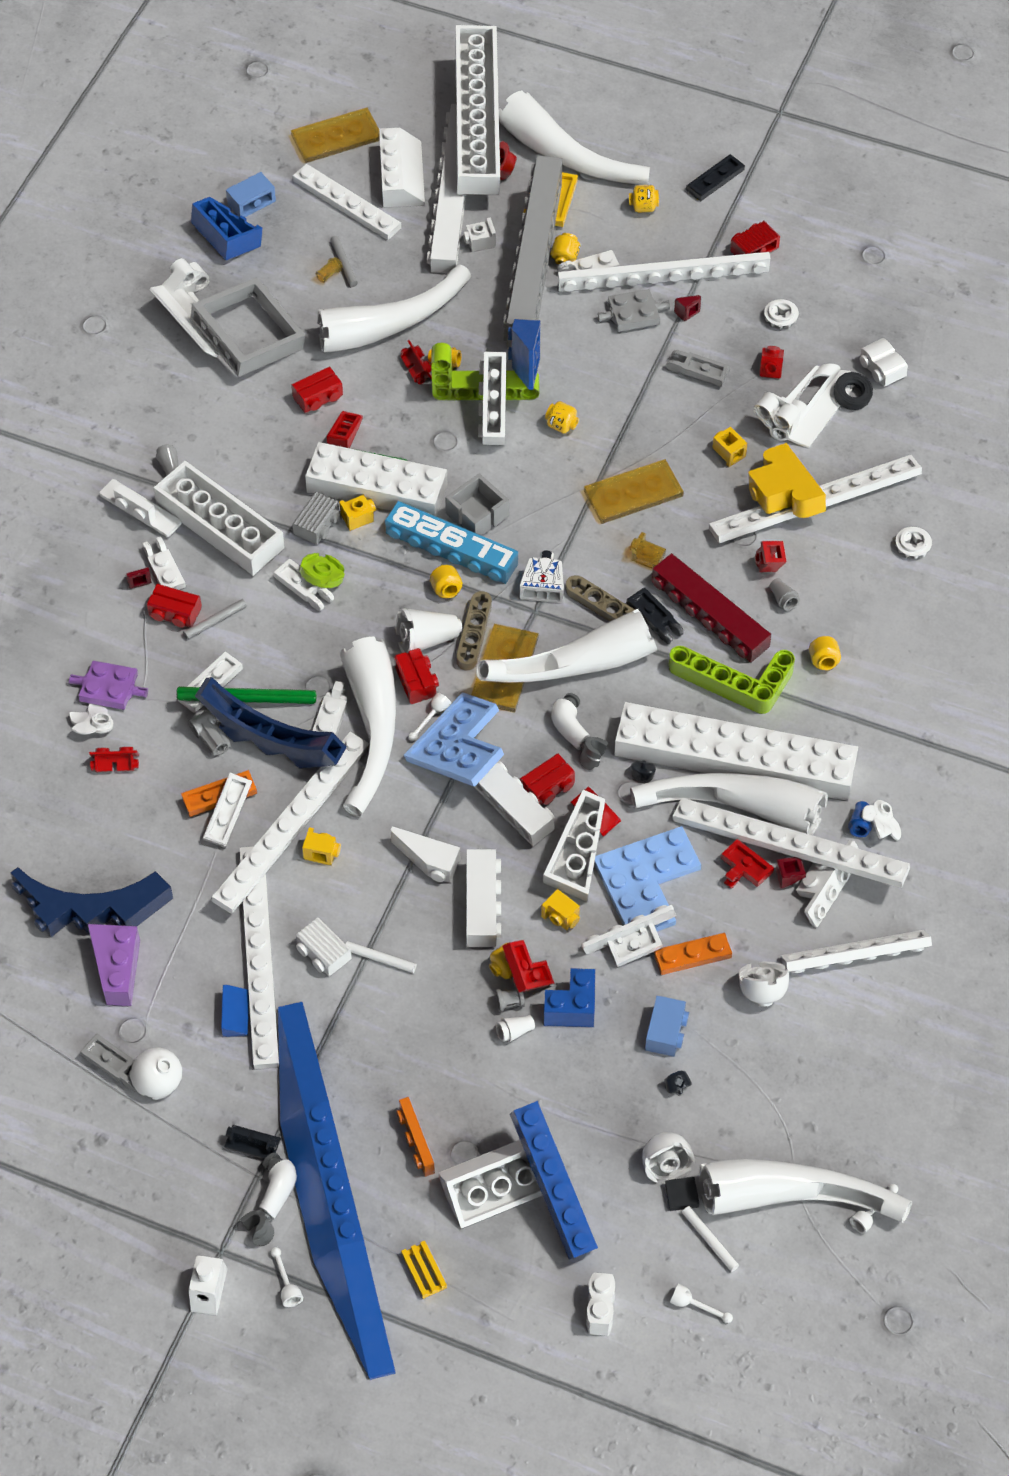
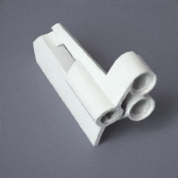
(178, 296)
(793, 419)

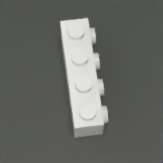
(494, 398)
(516, 804)
(481, 898)

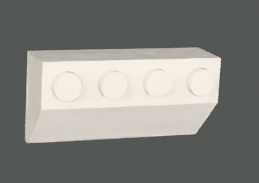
(401, 168)
(489, 1184)

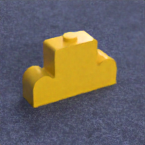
(785, 483)

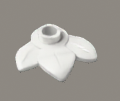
(93, 721)
(882, 817)

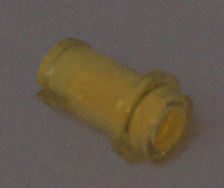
(333, 266)

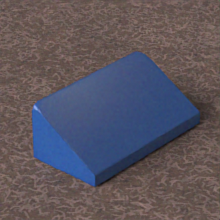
(234, 1011)

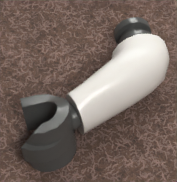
(565, 721)
(282, 1181)

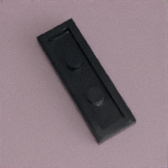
(715, 177)

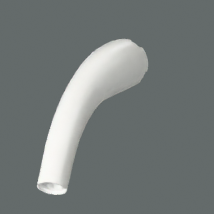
(539, 131)
(361, 325)
(599, 650)
(373, 687)
(771, 798)
(758, 1183)

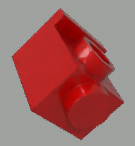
(766, 558)

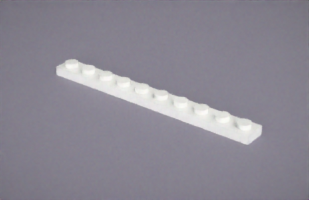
(663, 271)
(835, 491)
(288, 826)
(792, 842)
(260, 975)

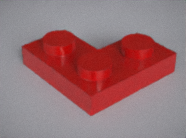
(526, 974)

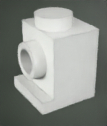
(480, 235)

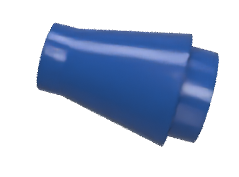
(858, 826)

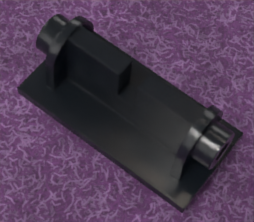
(251, 1141)

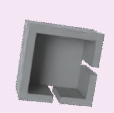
(477, 505)

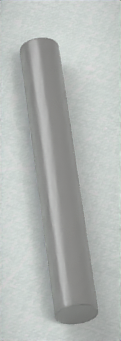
(343, 258)
(214, 619)

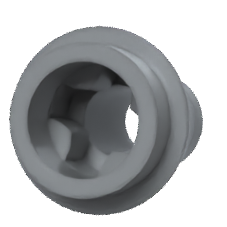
(167, 458)
(785, 595)

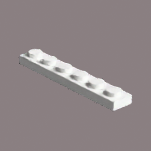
(347, 202)
(864, 950)

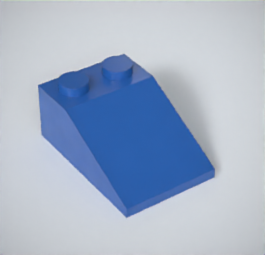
(525, 349)

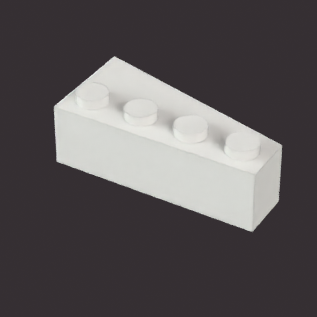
(575, 853)

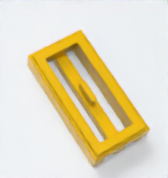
(415, 1251)

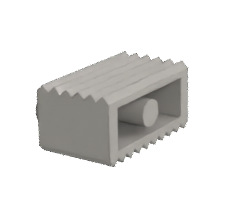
(316, 518)

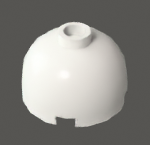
(764, 983)
(156, 1073)
(667, 1157)

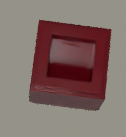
(687, 306)
(138, 578)
(789, 871)

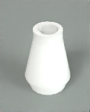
(512, 1028)

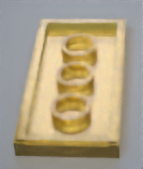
(336, 135)
(633, 491)
(503, 645)

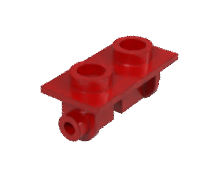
(413, 356)
(105, 758)

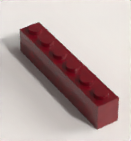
(711, 608)

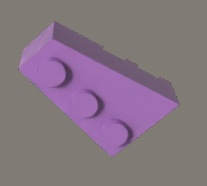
(116, 958)

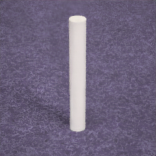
(381, 957)
(710, 1239)

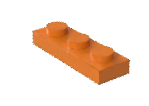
(207, 796)
(693, 953)
(415, 1137)

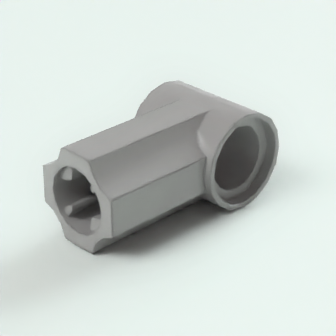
(207, 728)

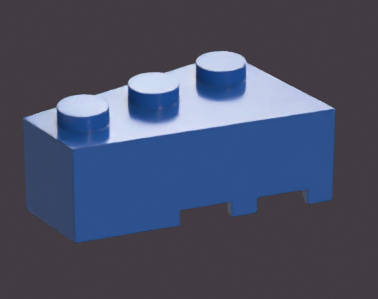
(223, 229)

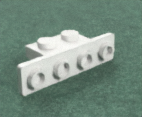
(140, 508)
(823, 886)
(632, 939)

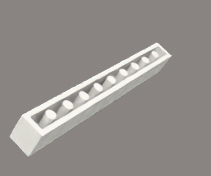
(450, 206)

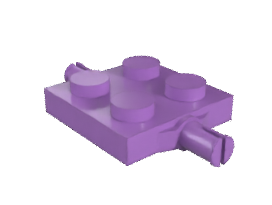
(108, 685)

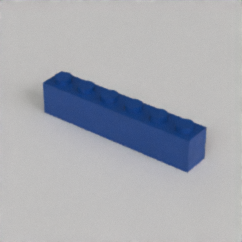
(553, 1180)

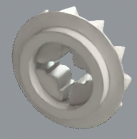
(784, 307)
(920, 538)

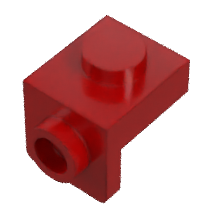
(771, 362)

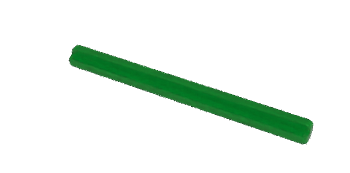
(256, 695)

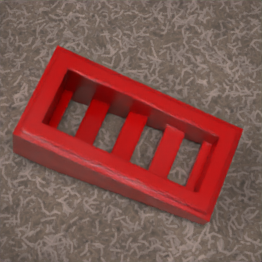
(343, 433)

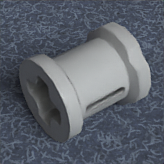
(509, 998)

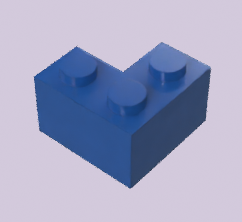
(572, 1006)

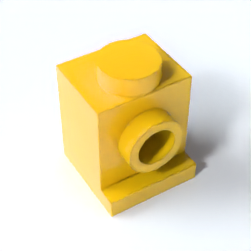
(730, 446)
(357, 512)
(320, 847)
(561, 910)

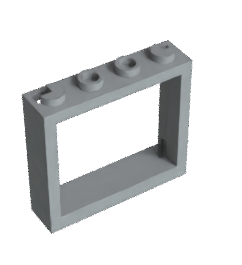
(237, 361)

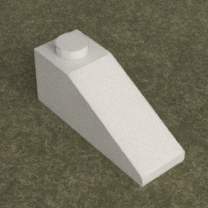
(429, 855)

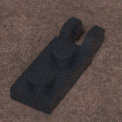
(655, 614)

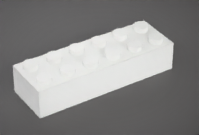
(386, 480)
(219, 518)

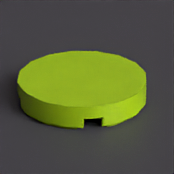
(322, 571)

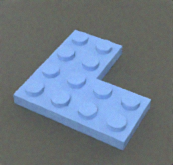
(450, 742)
(637, 869)

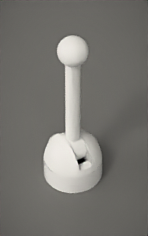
(438, 704)
(863, 1220)
(290, 1294)
(683, 1297)

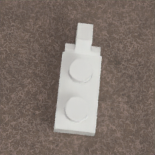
(332, 710)

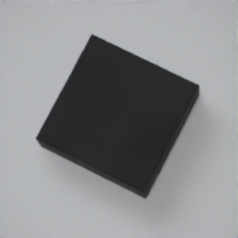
(682, 1193)

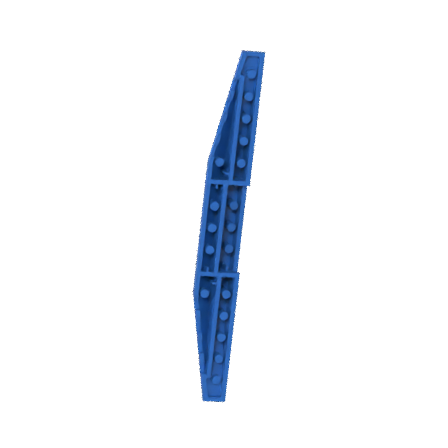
(326, 1193)

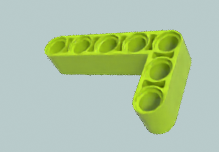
(465, 384)
(734, 680)

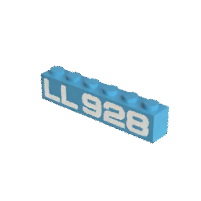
(451, 542)

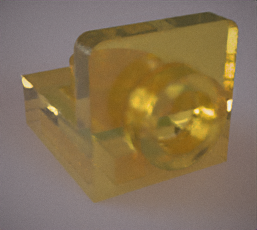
(646, 552)

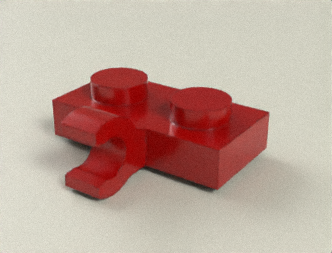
(746, 864)

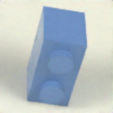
(250, 195)
(666, 1025)

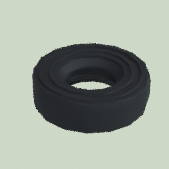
(846, 400)

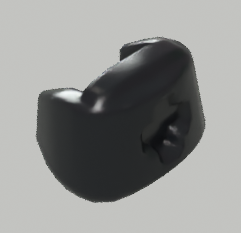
(642, 771)
(677, 1081)

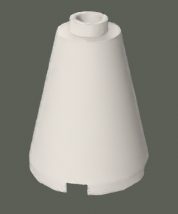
(425, 628)

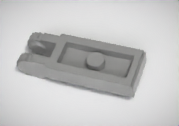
(698, 367)
(109, 1059)

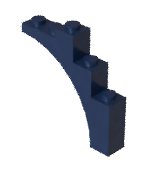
(272, 737)
(124, 906)

